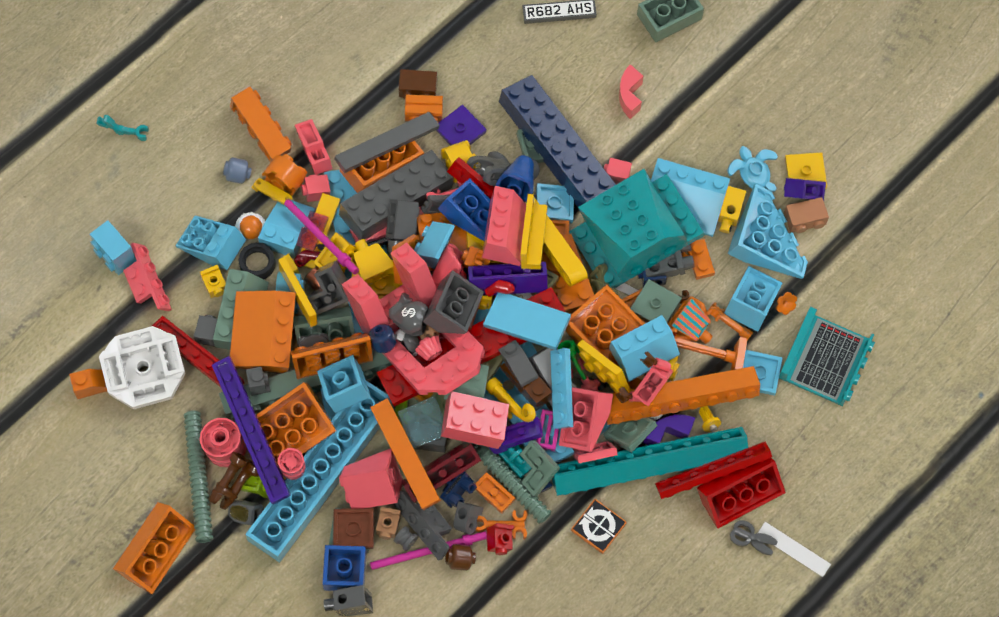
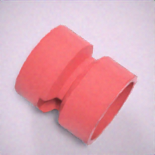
(291, 463)

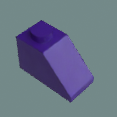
(804, 189)

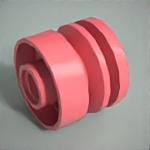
(220, 439)

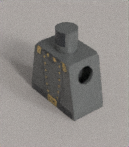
(350, 601)

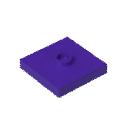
(460, 126)

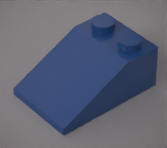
(467, 209)

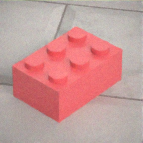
(475, 420)

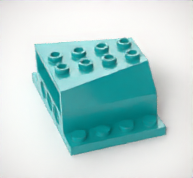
(634, 227)

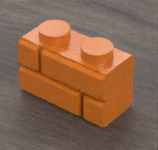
(420, 104)

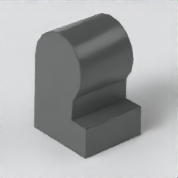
(466, 517)

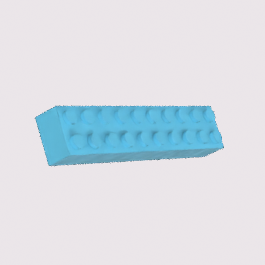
(284, 522)

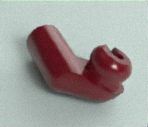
(305, 256)

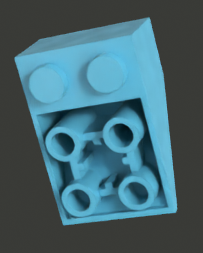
(211, 241)

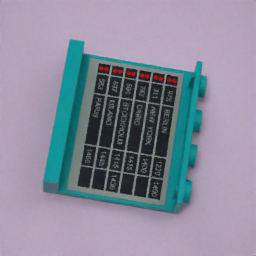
(826, 359)

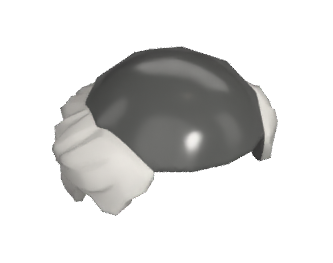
(409, 342)

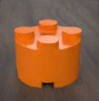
(285, 174)

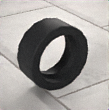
(260, 248)

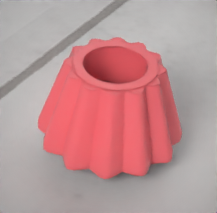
(429, 348)

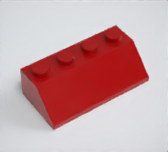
(741, 491)

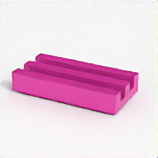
(545, 446)

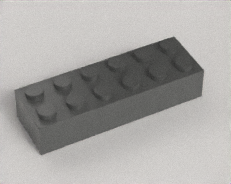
(368, 209)

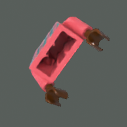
(651, 383)

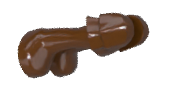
(231, 493)

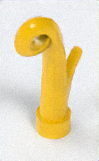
(526, 413)

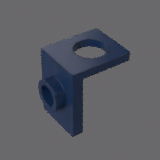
(644, 279)

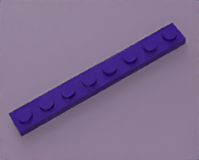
(251, 430)

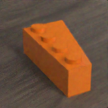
(260, 123)

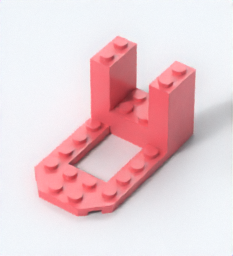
(445, 372)

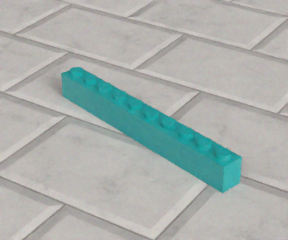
(648, 461)

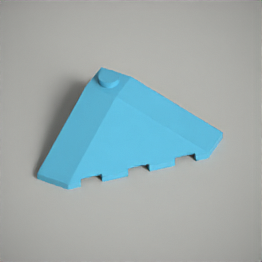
(763, 238)

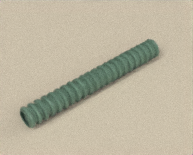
(198, 477)
(512, 483)

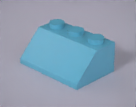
(652, 337)

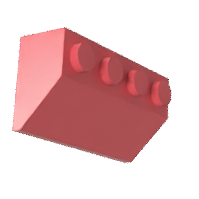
(504, 227)

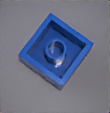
(343, 567)

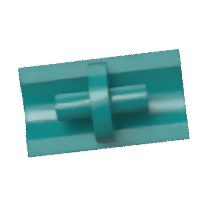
(515, 461)

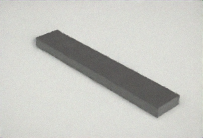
(386, 142)

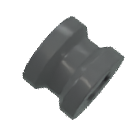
(405, 538)

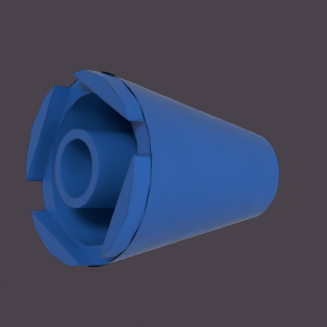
(519, 177)

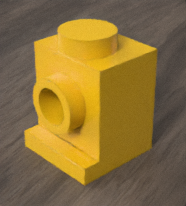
(210, 275)

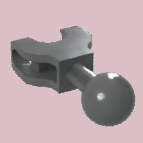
(493, 168)

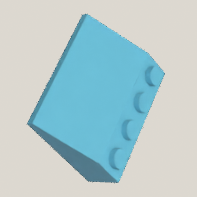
(699, 190)

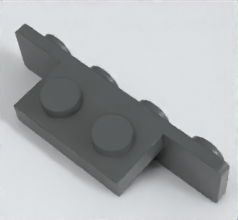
(426, 523)

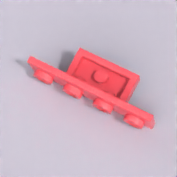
(144, 279)

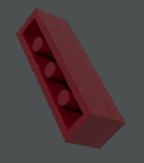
(448, 466)

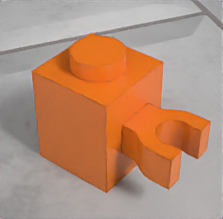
(473, 257)

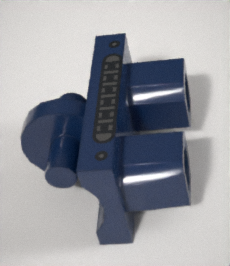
(456, 488)

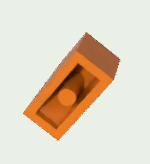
(88, 382)

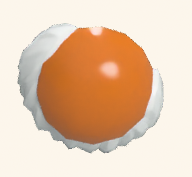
(250, 225)

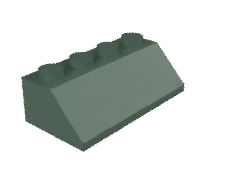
(236, 281)

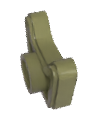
(598, 283)

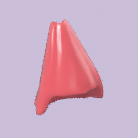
(448, 261)

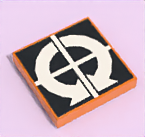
(598, 526)

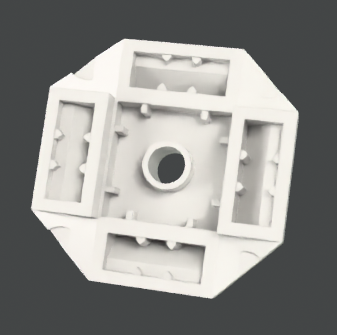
(137, 349)

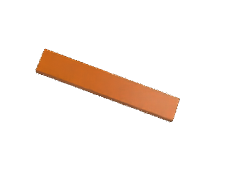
(405, 454)

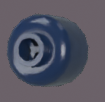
(382, 338)

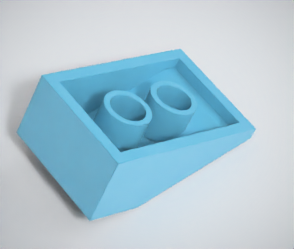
(283, 229)
(753, 298)

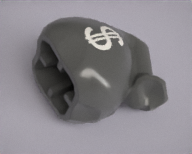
(409, 315)

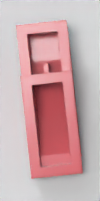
(313, 146)

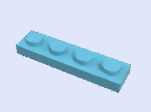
(561, 388)

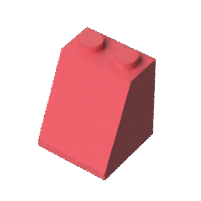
(372, 481)

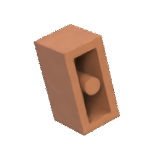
(806, 215)

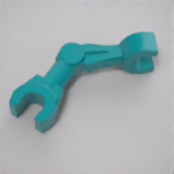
(108, 122)

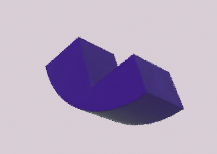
(675, 425)

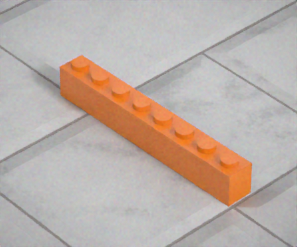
(690, 394)

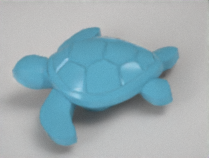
(752, 169)

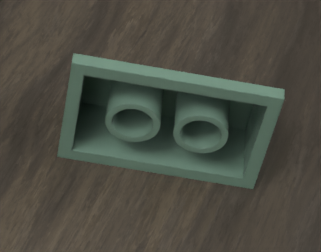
(332, 322)

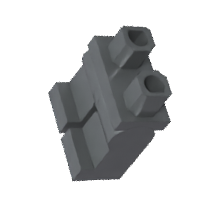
(672, 265)

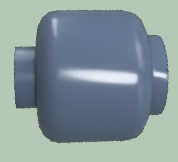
(236, 170)

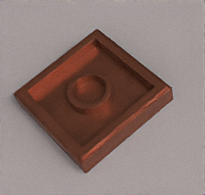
(353, 527)

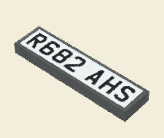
(559, 11)

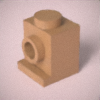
(391, 515)

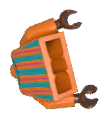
(691, 320)

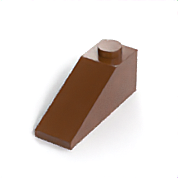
(535, 392)

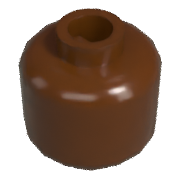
(460, 557)

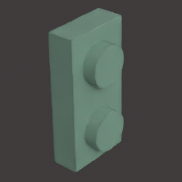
(527, 147)

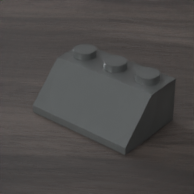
(453, 305)

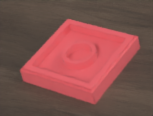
(600, 450)

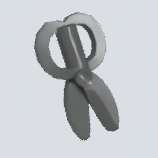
(756, 539)

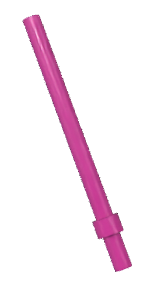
(342, 257)
(466, 539)

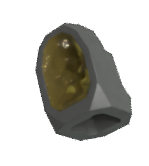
(245, 512)

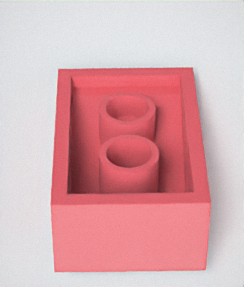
(589, 417)

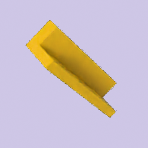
(533, 234)

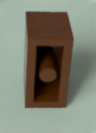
(417, 83)

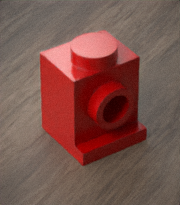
(499, 538)

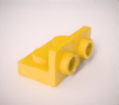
(327, 256)

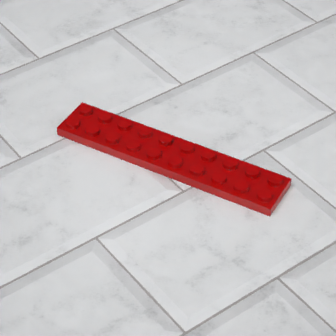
(399, 388)

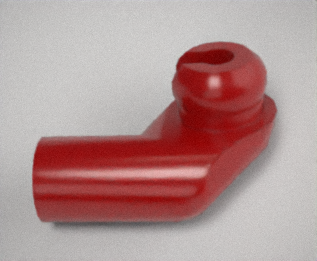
(501, 287)

